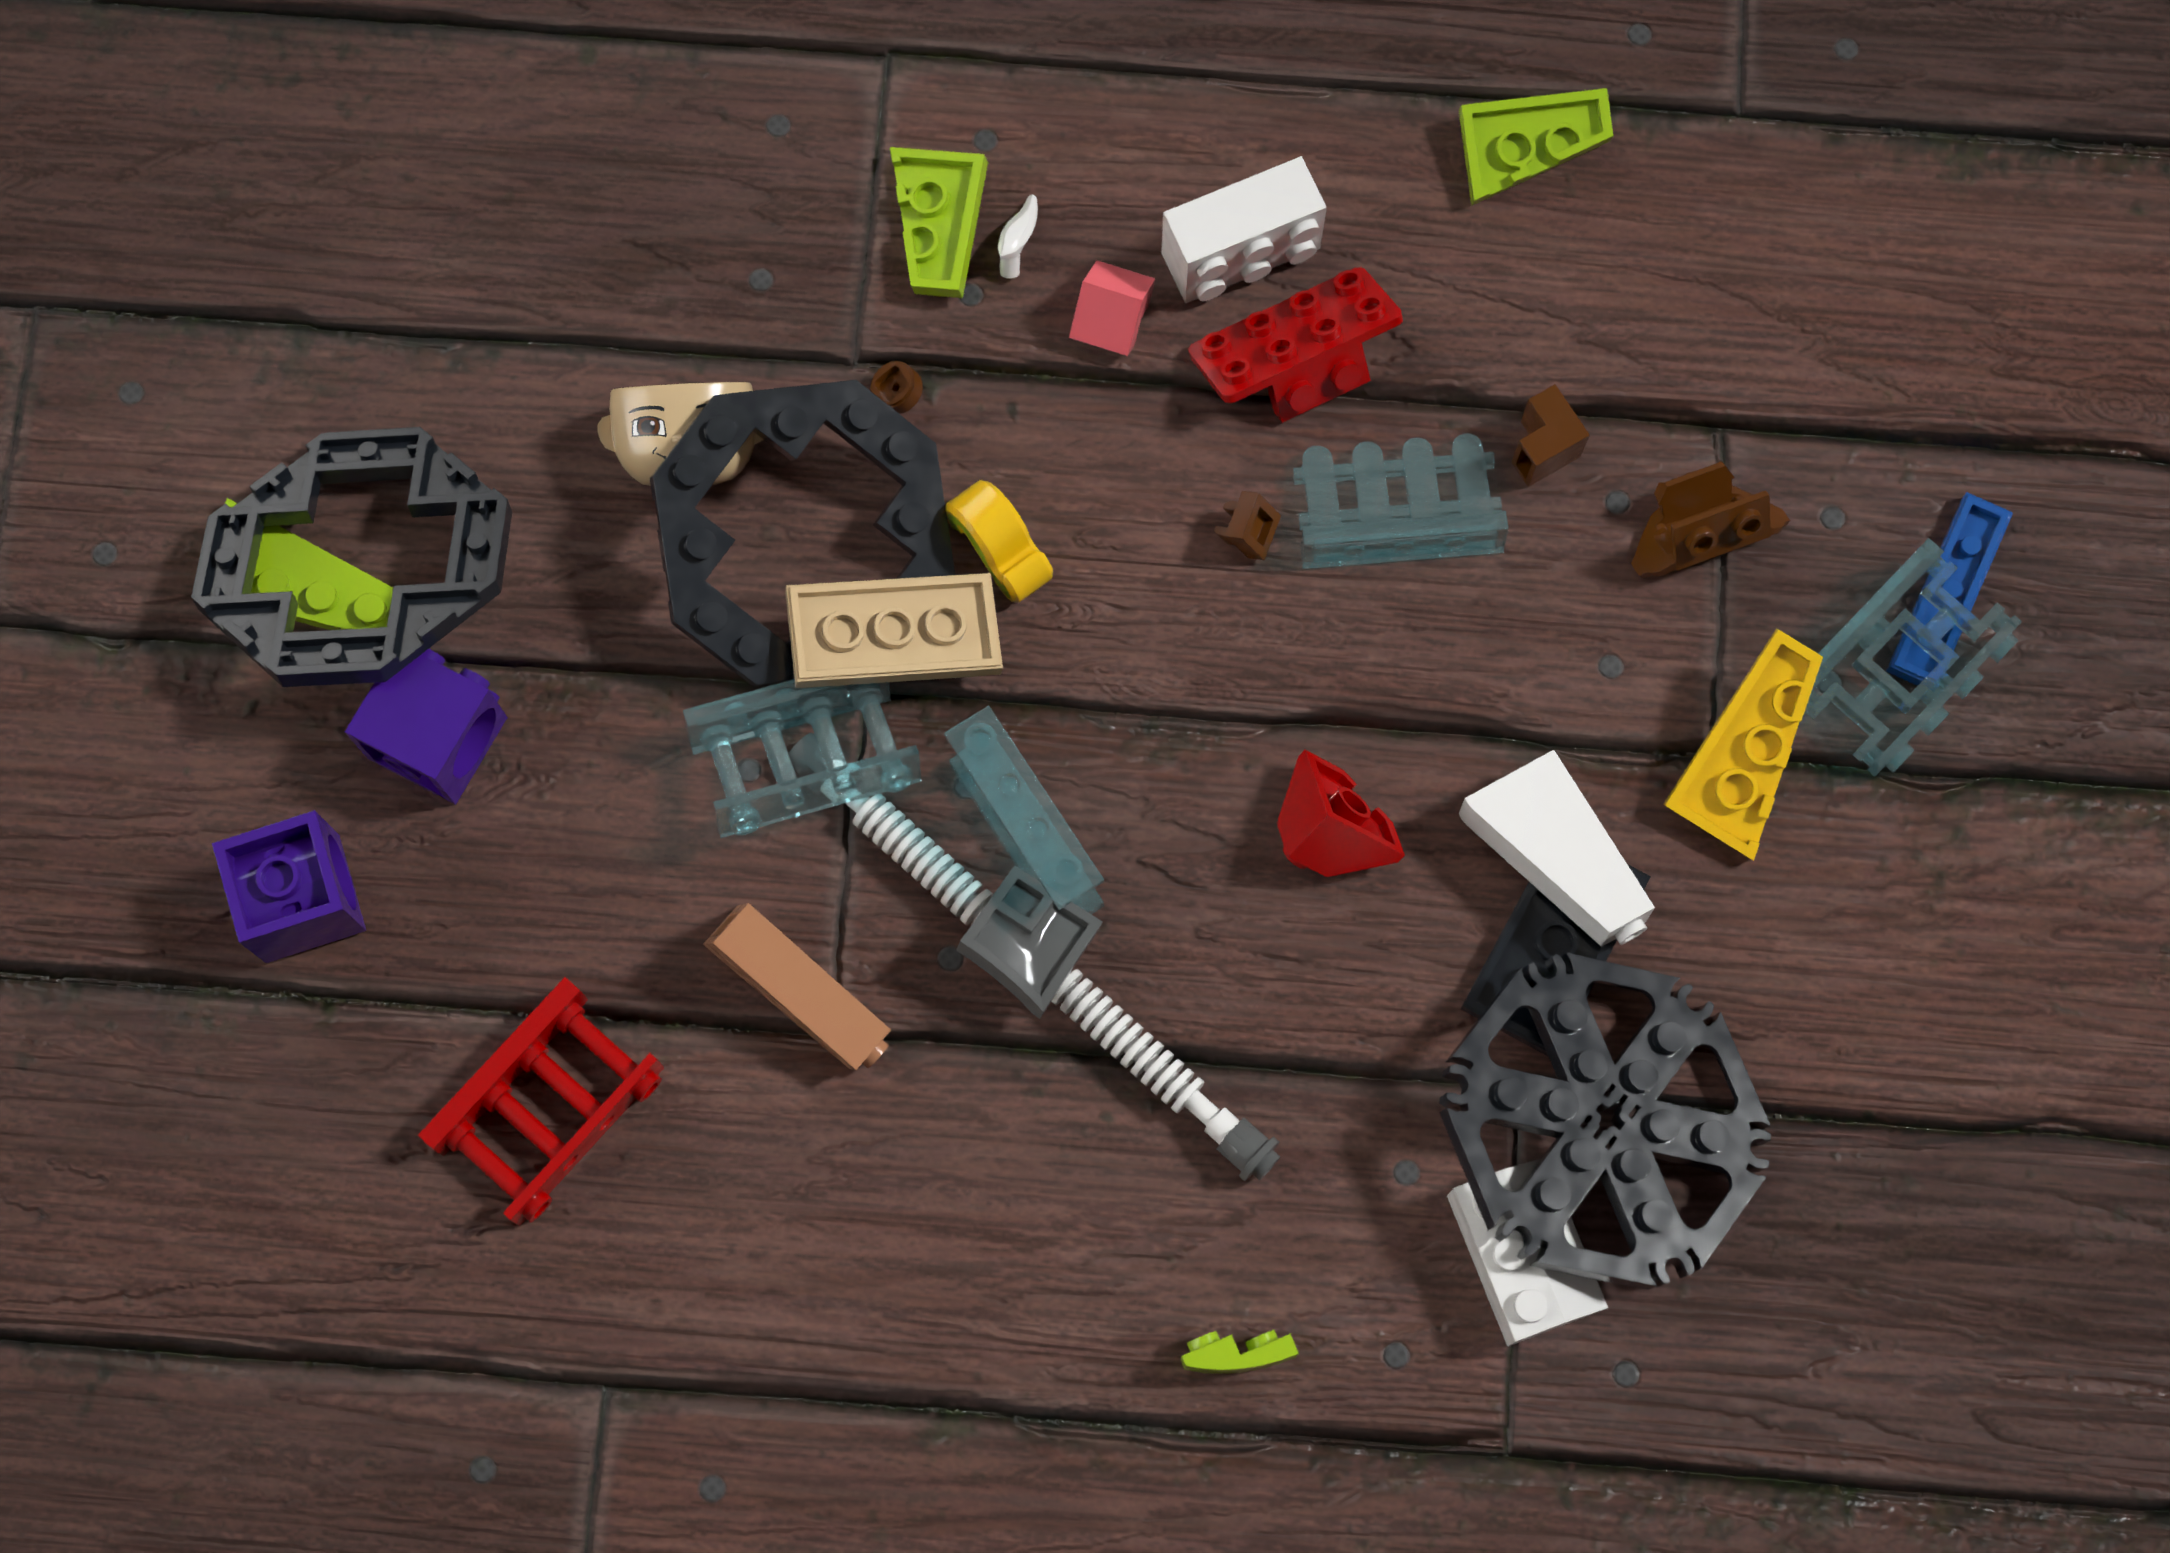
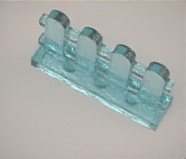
(1406, 531)

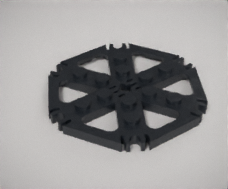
(1579, 1159)

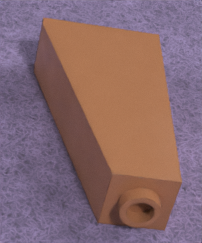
(798, 987)

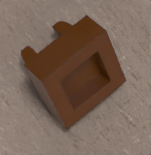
(1251, 525)

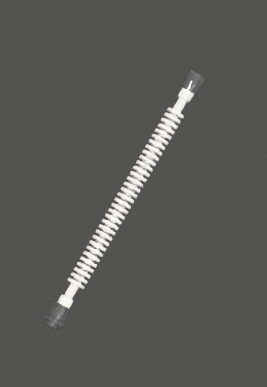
(1237, 1139)

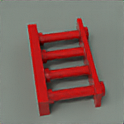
(528, 1052)

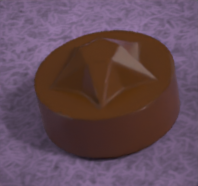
(897, 386)

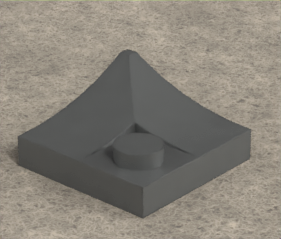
(1028, 940)

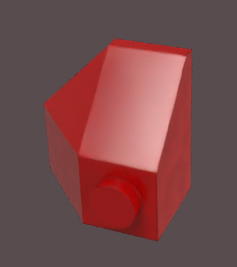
(1330, 825)

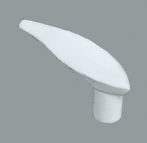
(1015, 237)

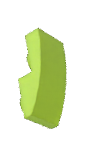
(1222, 1356)

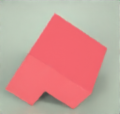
(1111, 307)

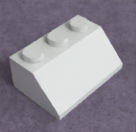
(1522, 1296)

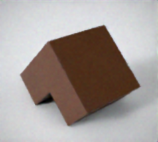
(1553, 438)

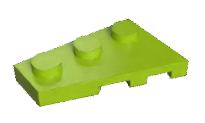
(1528, 136)
(939, 215)

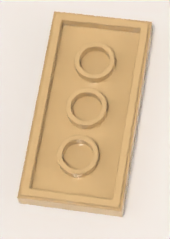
(893, 630)

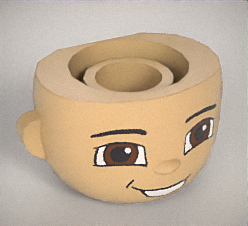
(652, 419)

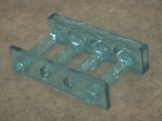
(782, 707)
(1022, 811)

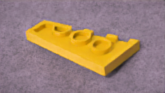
(1741, 761)

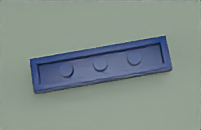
(1971, 547)

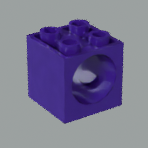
(429, 724)
(288, 887)

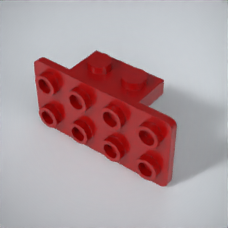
(1300, 347)

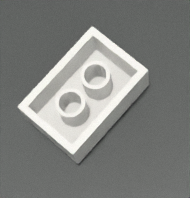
(1243, 230)

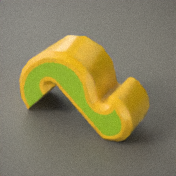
(1000, 540)

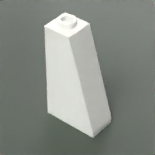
(1559, 845)

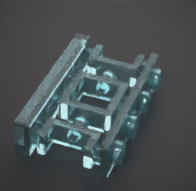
(1873, 632)

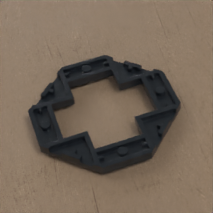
(787, 421)
(418, 612)

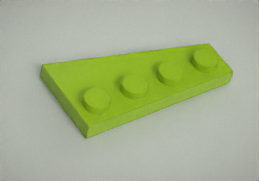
(326, 588)

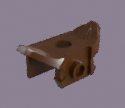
(1702, 519)

